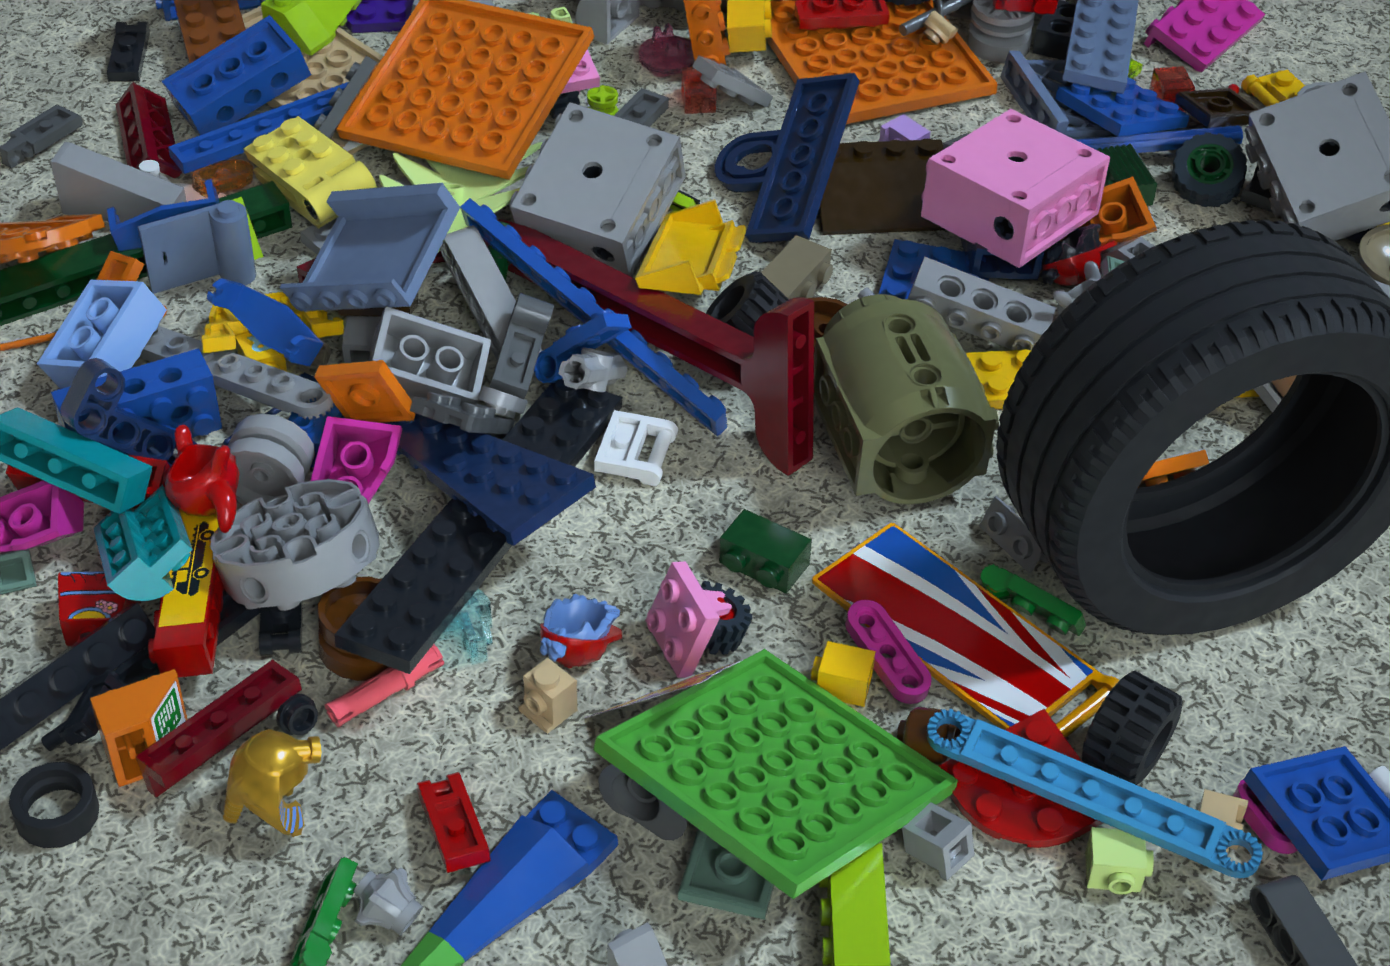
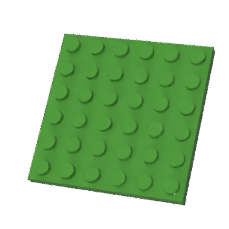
(776, 770)

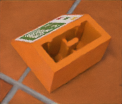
(136, 719)

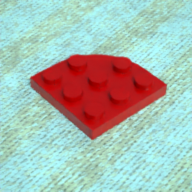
(1012, 811)

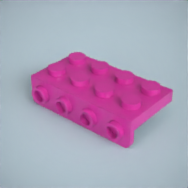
(1203, 28)

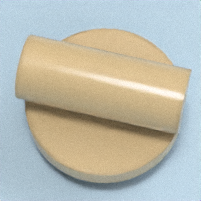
(938, 28)

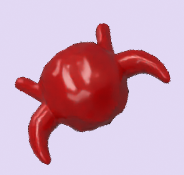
(203, 479)

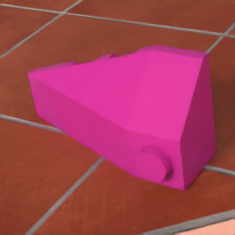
(357, 453)
(38, 516)

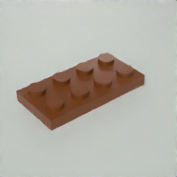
(207, 24)

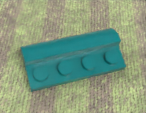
(143, 547)

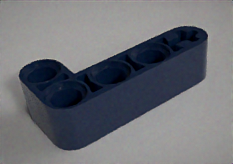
(105, 414)

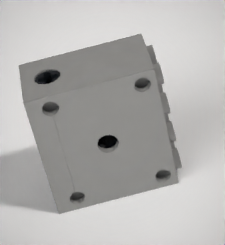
(1325, 157)
(601, 185)

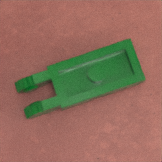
(1030, 599)
(322, 921)

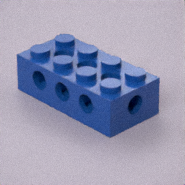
(237, 77)
(166, 392)

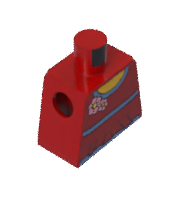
(86, 603)

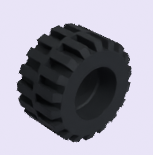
(746, 301)
(1132, 728)

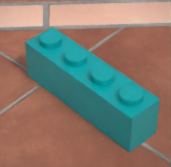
(72, 461)

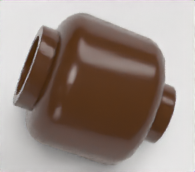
(914, 733)

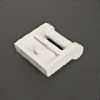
(624, 442)

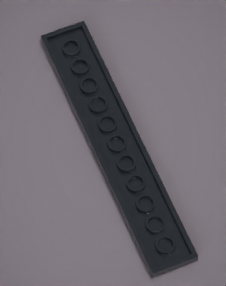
(459, 550)

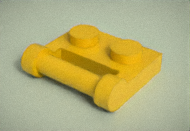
(1272, 87)

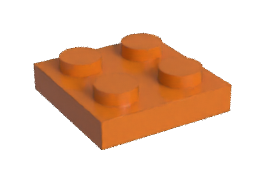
(365, 391)

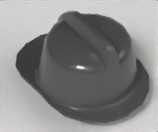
(637, 803)

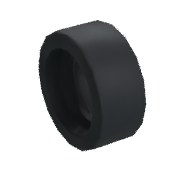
(63, 829)

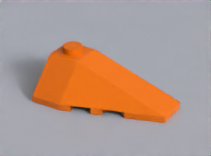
(1122, 213)

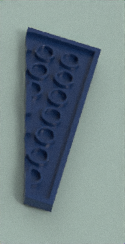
(493, 477)

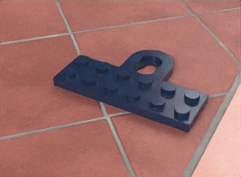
(800, 160)

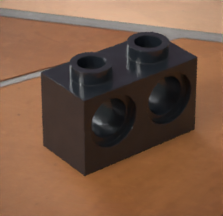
(1054, 32)

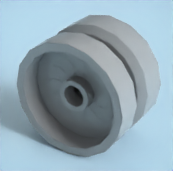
(269, 456)

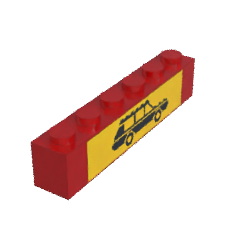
(191, 611)

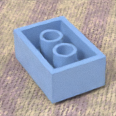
(106, 323)

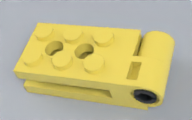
(306, 168)

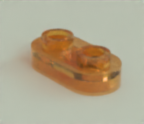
(225, 176)

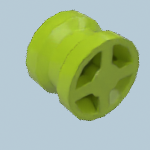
(603, 99)

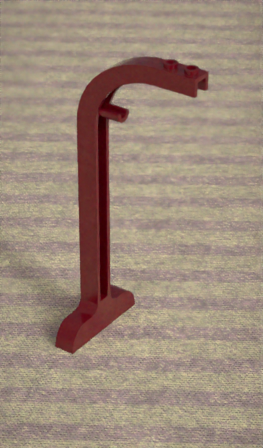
(770, 367)

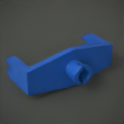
(126, 233)
(268, 321)

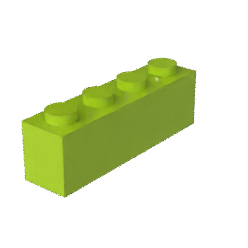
(856, 913)

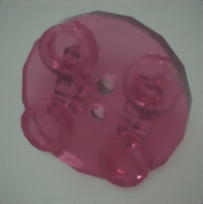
(665, 52)

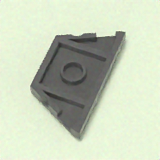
(469, 417)

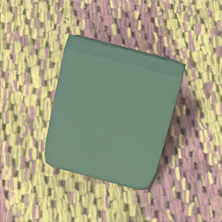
(16, 571)

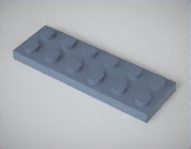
(1101, 44)

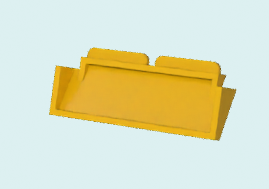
(691, 251)

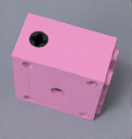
(1014, 187)

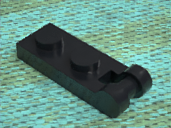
(128, 51)
(279, 621)

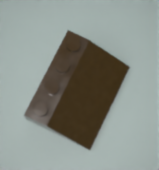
(877, 188)

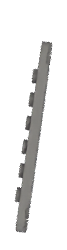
(246, 376)

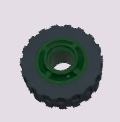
(1211, 152)

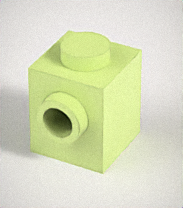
(1117, 861)

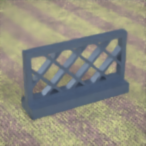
(1038, 102)

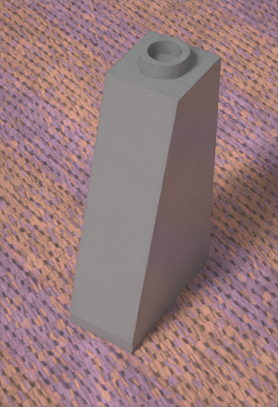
(94, 182)

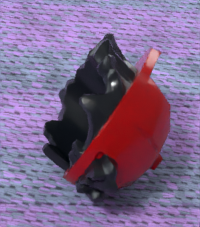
(1067, 257)

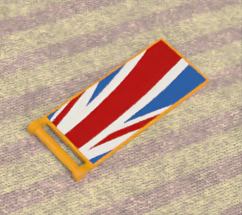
(965, 632)

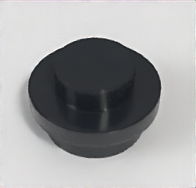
(297, 715)

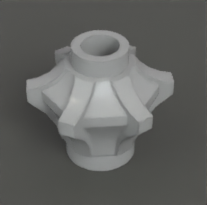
(387, 901)

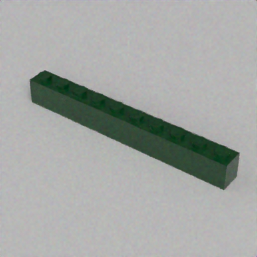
(65, 273)

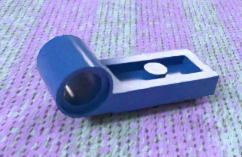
(594, 333)

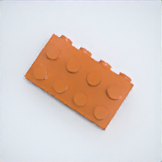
(707, 29)

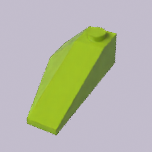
(309, 22)

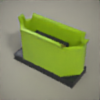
(683, 201)

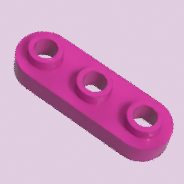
(886, 638)

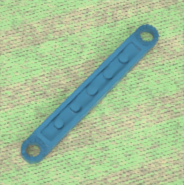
(1095, 793)

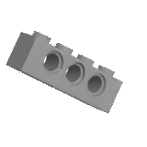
(981, 306)

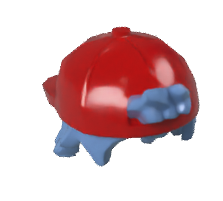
(578, 630)

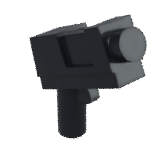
(82, 722)

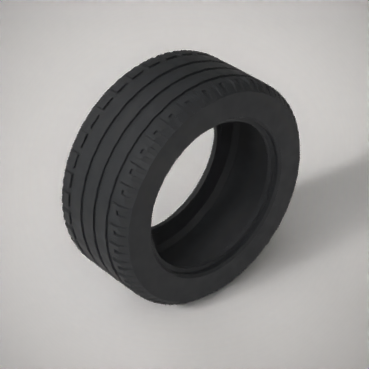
(1149, 360)

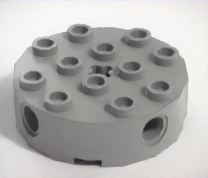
(296, 544)

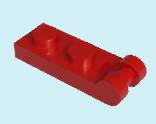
(453, 822)

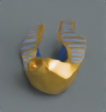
(266, 771)

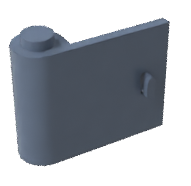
(199, 247)

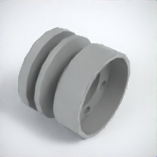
(998, 31)

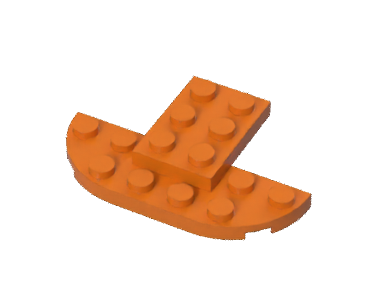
(28, 238)

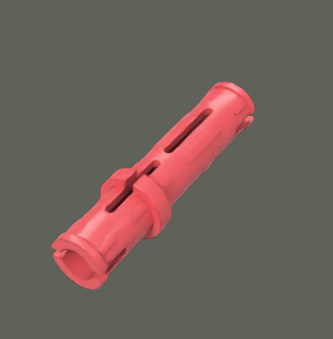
(379, 688)

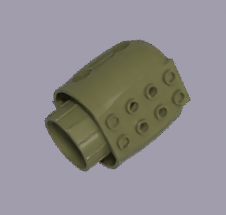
(901, 401)

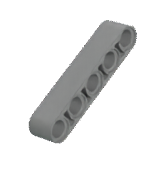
(480, 283)

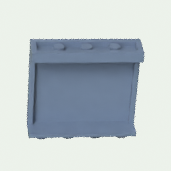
(376, 248)

